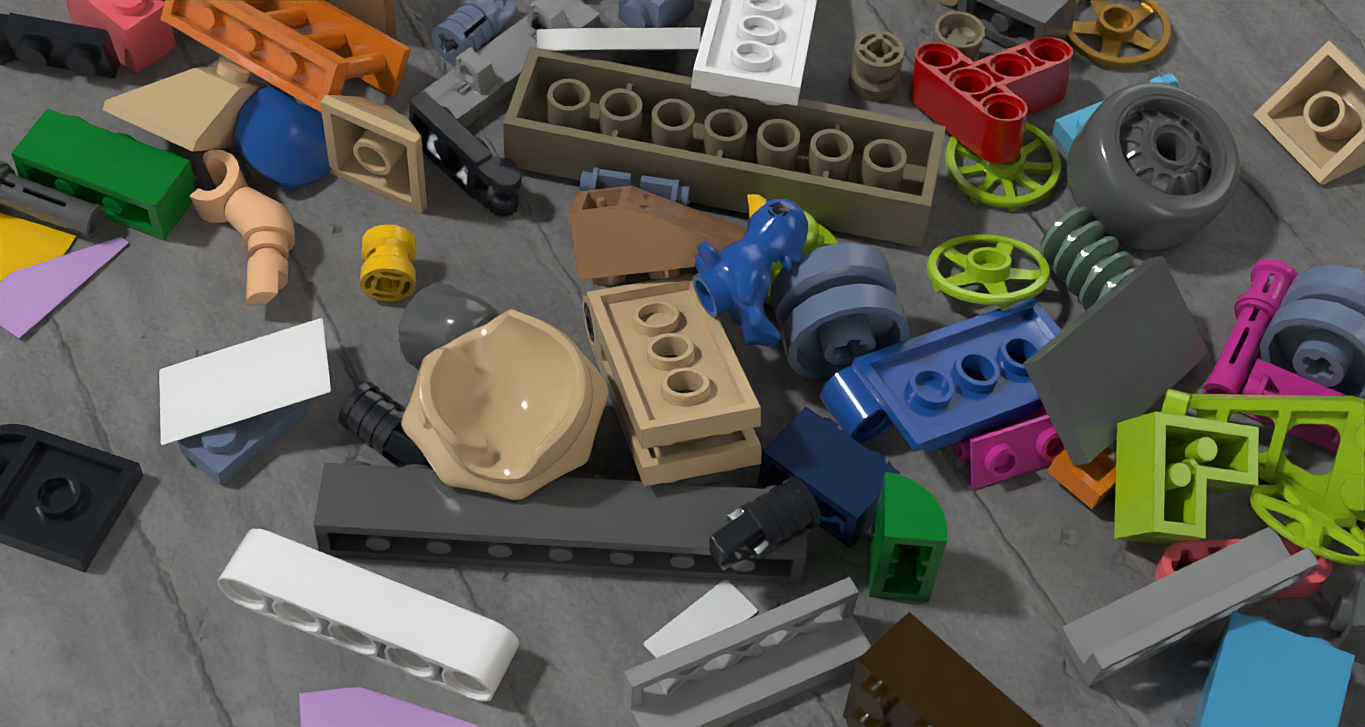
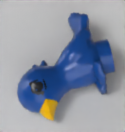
(741, 272)

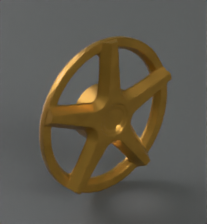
(1118, 25)

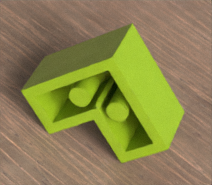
(1168, 469)

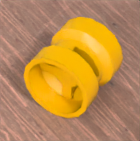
(388, 263)

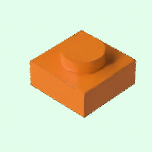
(1086, 481)

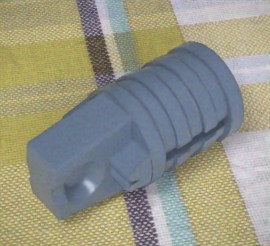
(479, 18)

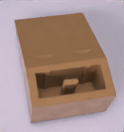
(640, 232)

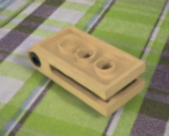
(672, 380)

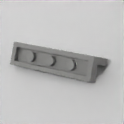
(1183, 604)
(749, 663)

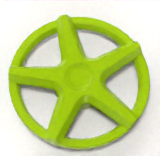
(987, 268)
(1307, 524)

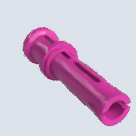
(1253, 315)

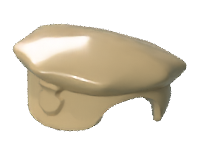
(506, 407)

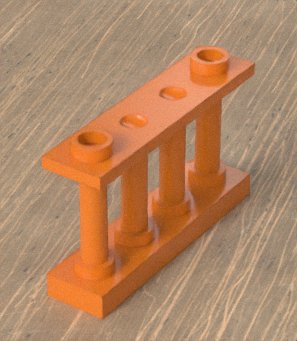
(294, 43)

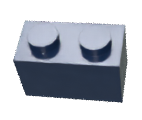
(833, 467)

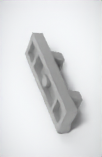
(493, 72)

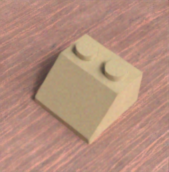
(1321, 114)

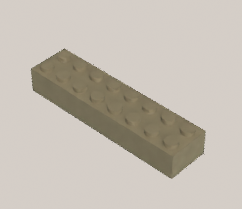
(836, 162)

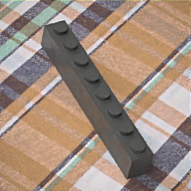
(561, 526)

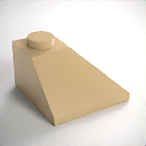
(190, 108)
(375, 149)

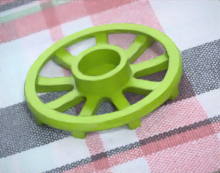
(1005, 173)

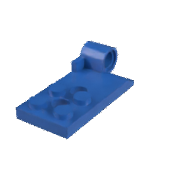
(923, 382)

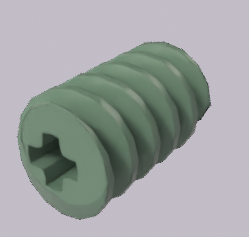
(1084, 257)

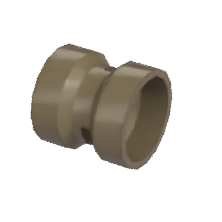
(960, 31)
(876, 65)

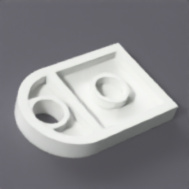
(618, 39)

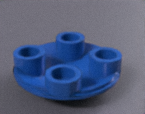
(282, 138)

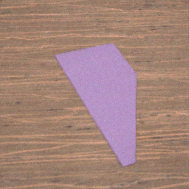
(38, 289)
(367, 709)

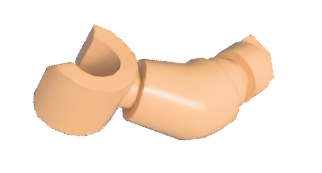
(261, 221)

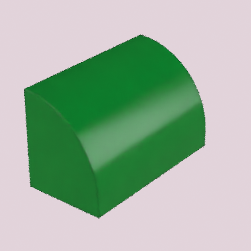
(905, 541)

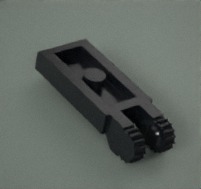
(58, 45)
(465, 157)

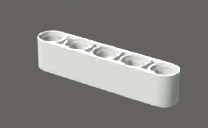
(369, 614)

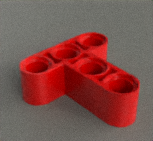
(990, 98)

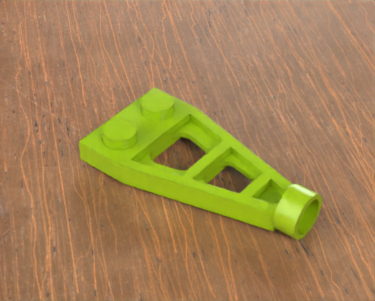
(1335, 491)

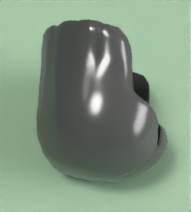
(438, 317)

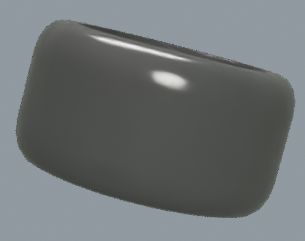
(1153, 166)

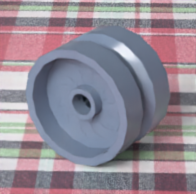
(836, 308)
(1322, 329)

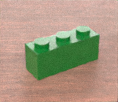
(129, 178)

